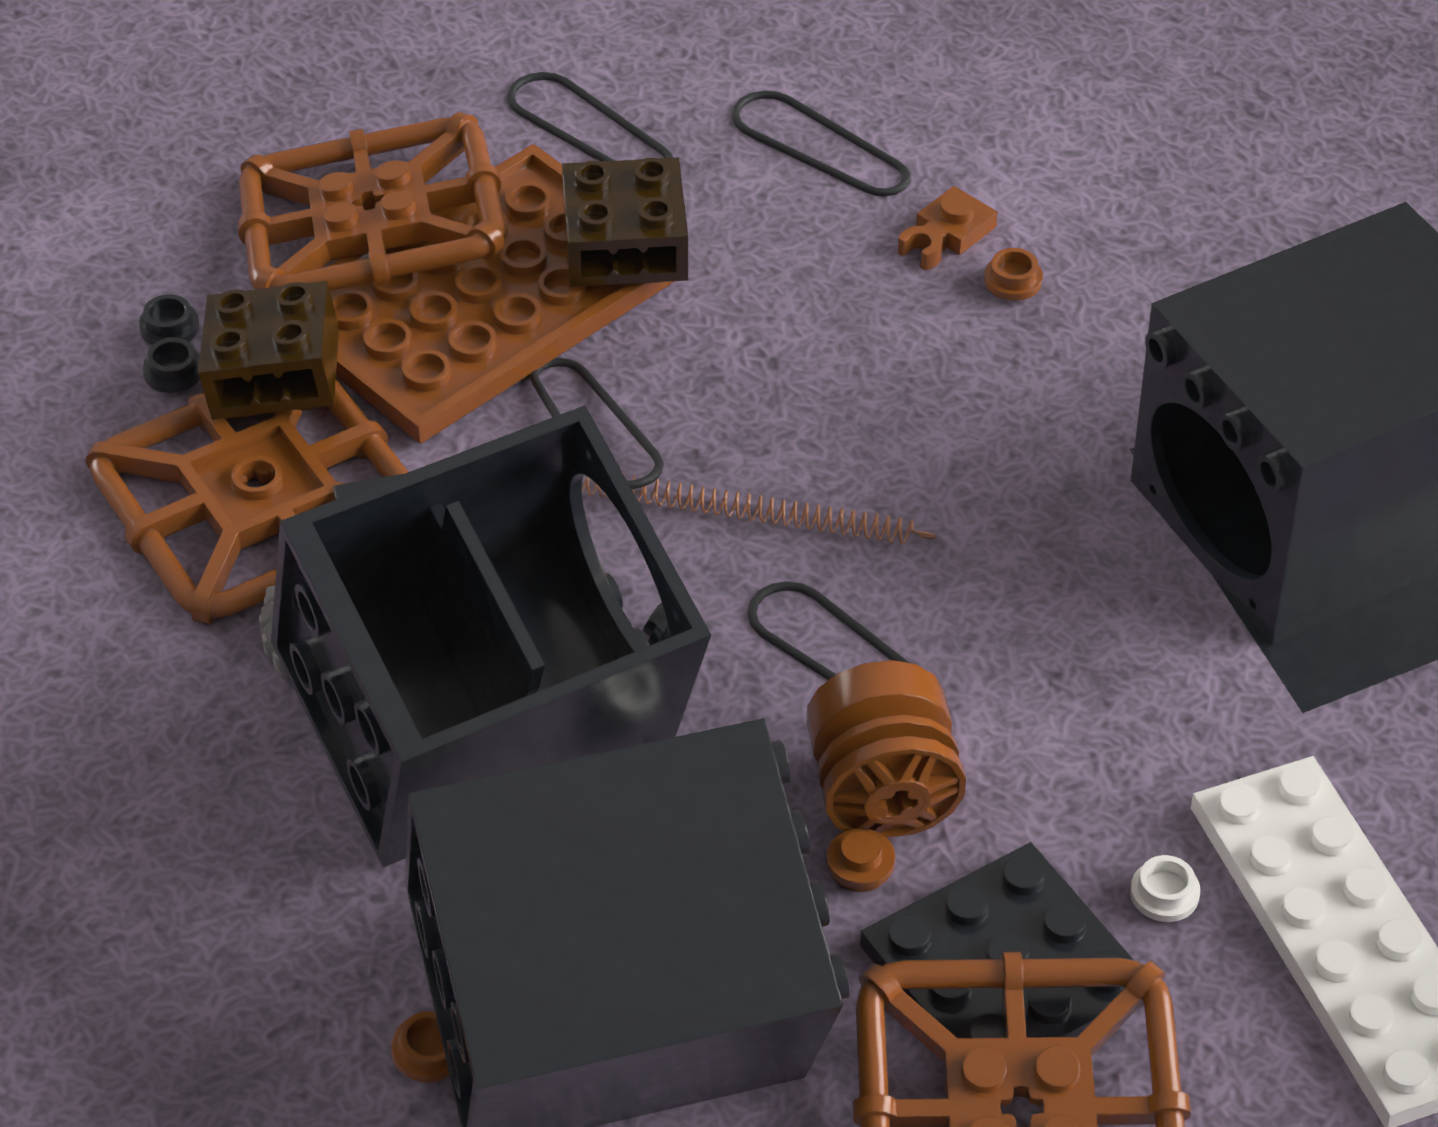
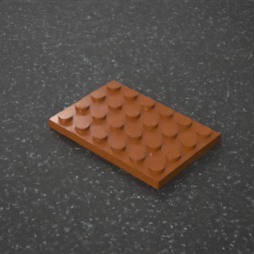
(474, 328)

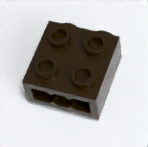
(625, 222)
(269, 350)

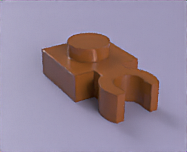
(948, 222)

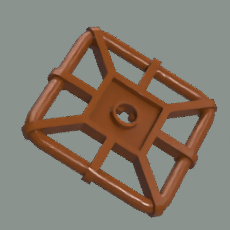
(372, 206)
(220, 493)
(992, 1071)

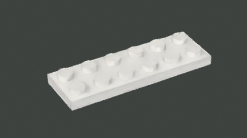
(1336, 927)

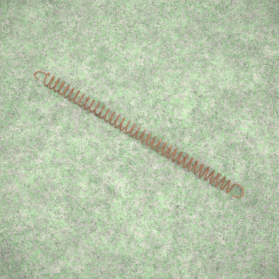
(770, 511)

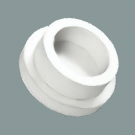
(1165, 889)

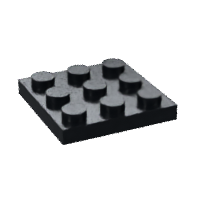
(1001, 908)

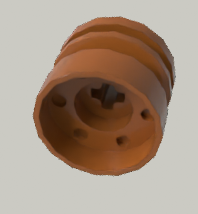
(885, 749)

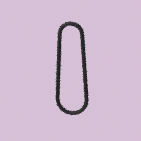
(591, 100)
(814, 162)
(612, 405)
(828, 605)

